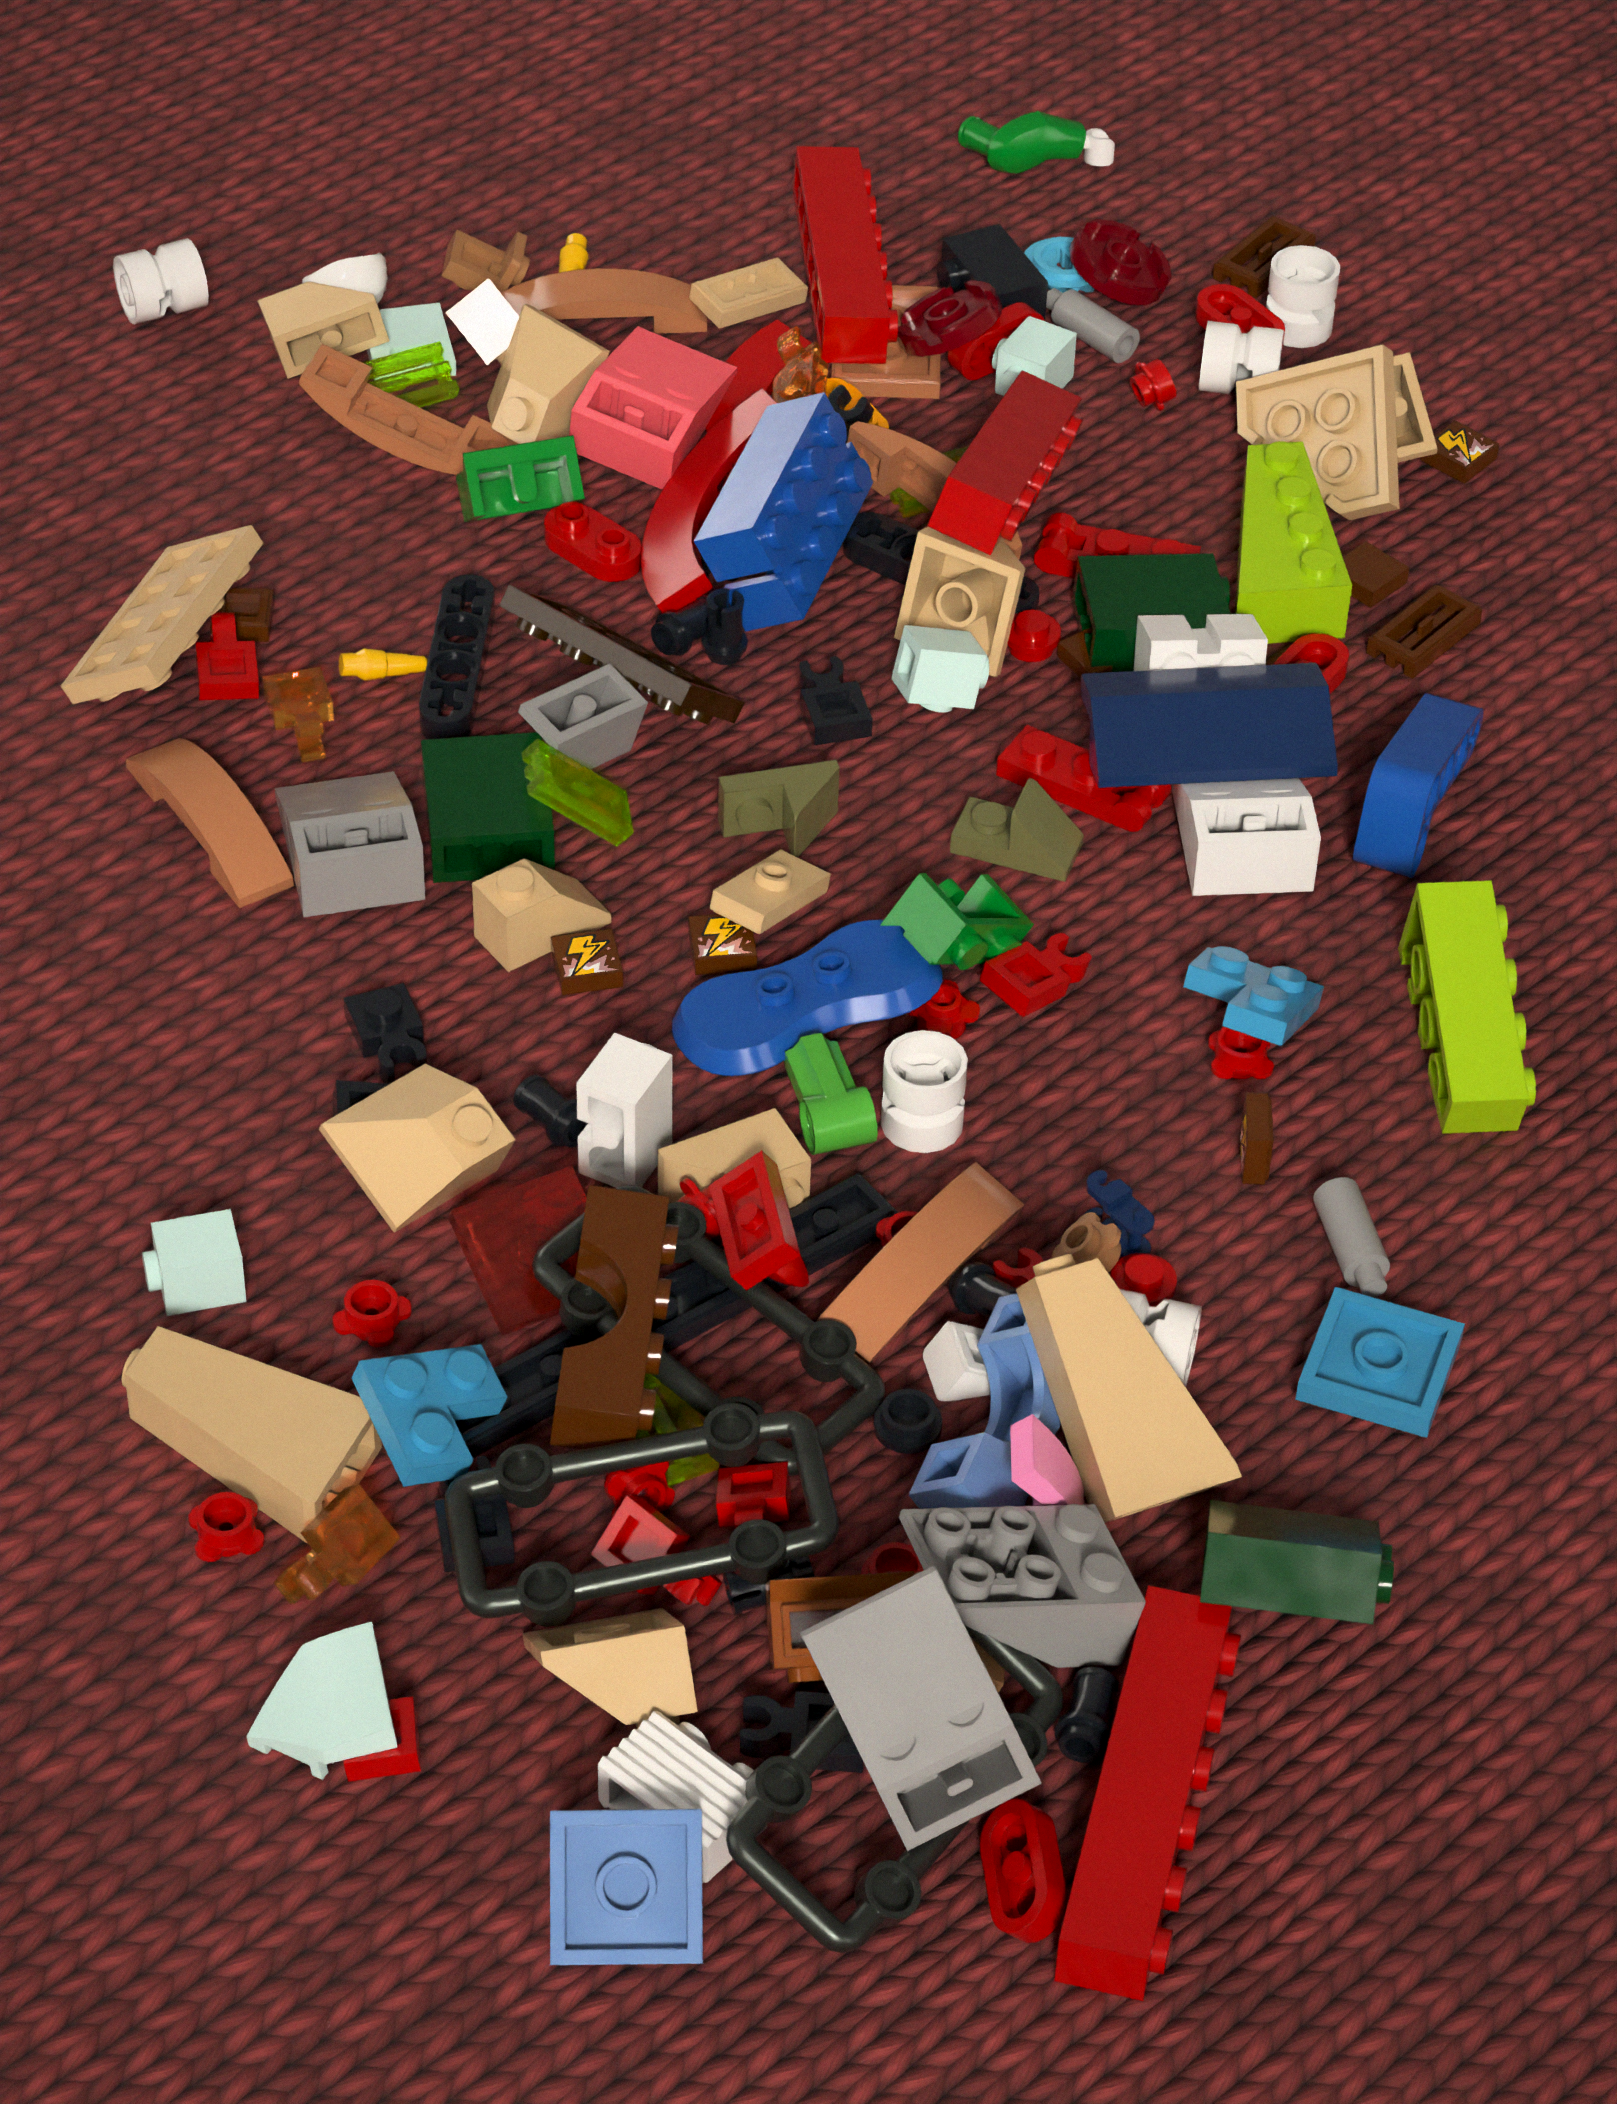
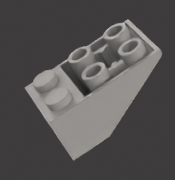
(352, 843)
(1033, 1578)
(921, 1708)

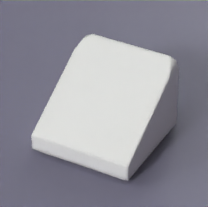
(956, 1363)

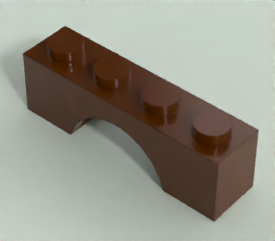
(603, 1380)

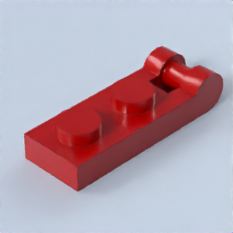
(1067, 540)
(1068, 778)

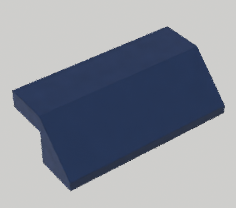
(1209, 725)

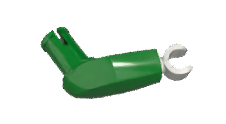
(1033, 140)

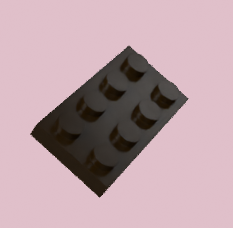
(598, 644)

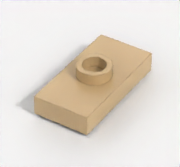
(748, 292)
(769, 891)

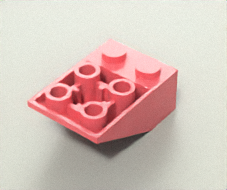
(648, 406)

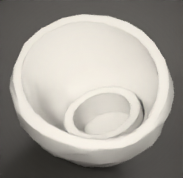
(354, 273)

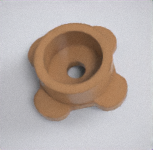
(1091, 1240)

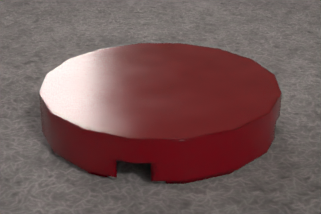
(1120, 264)
(948, 319)

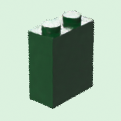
(1118, 588)
(482, 807)
(1295, 1562)

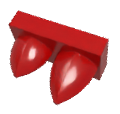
(757, 1225)

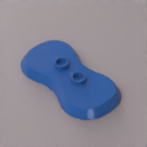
(849, 978)

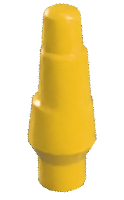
(573, 254)
(378, 664)

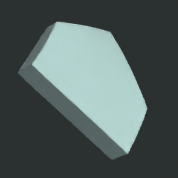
(328, 1703)

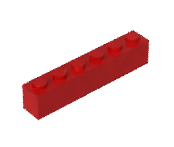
(843, 255)
(1007, 464)
(1144, 1796)

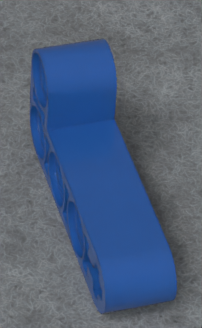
(1412, 781)

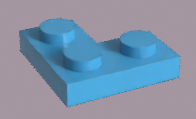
(1259, 998)
(417, 1403)

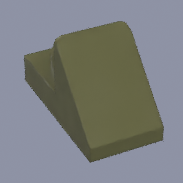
(785, 798)
(1026, 838)

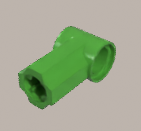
(831, 1107)

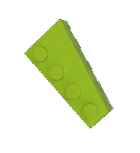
(1288, 549)
(1467, 1006)

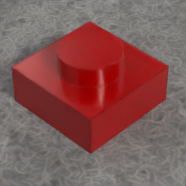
(392, 1761)

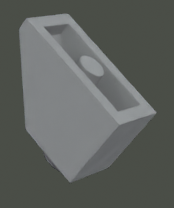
(589, 716)

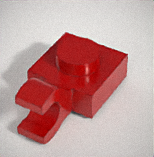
(225, 665)
(753, 1494)
(645, 1533)

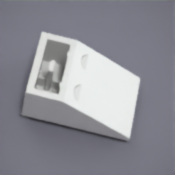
(1248, 836)

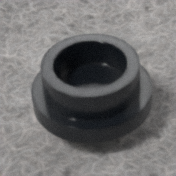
(908, 1422)

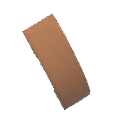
(611, 295)
(388, 422)
(907, 464)
(217, 815)
(922, 1259)

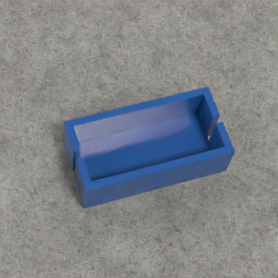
(785, 510)

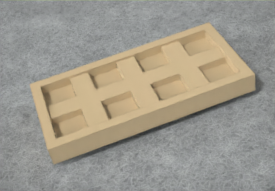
(162, 616)

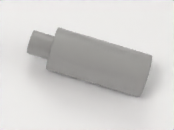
(1093, 324)
(1352, 1235)

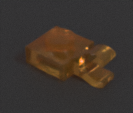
(804, 369)
(301, 702)
(345, 1545)

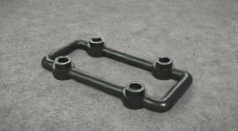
(821, 1353)
(550, 1592)
(890, 1887)

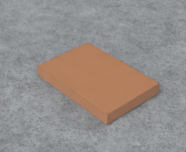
(903, 373)

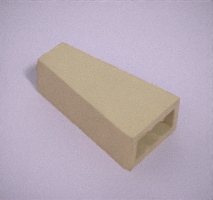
(1117, 1395)
(251, 1424)

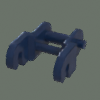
(1124, 1212)

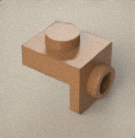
(473, 262)

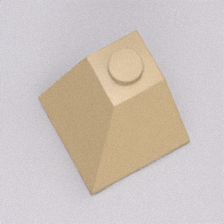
(541, 378)
(962, 591)
(418, 1143)
(622, 1663)

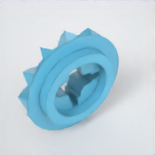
(1046, 255)

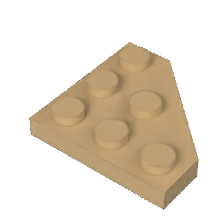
(1342, 416)

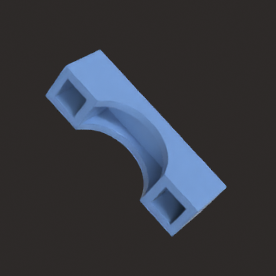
(978, 1466)

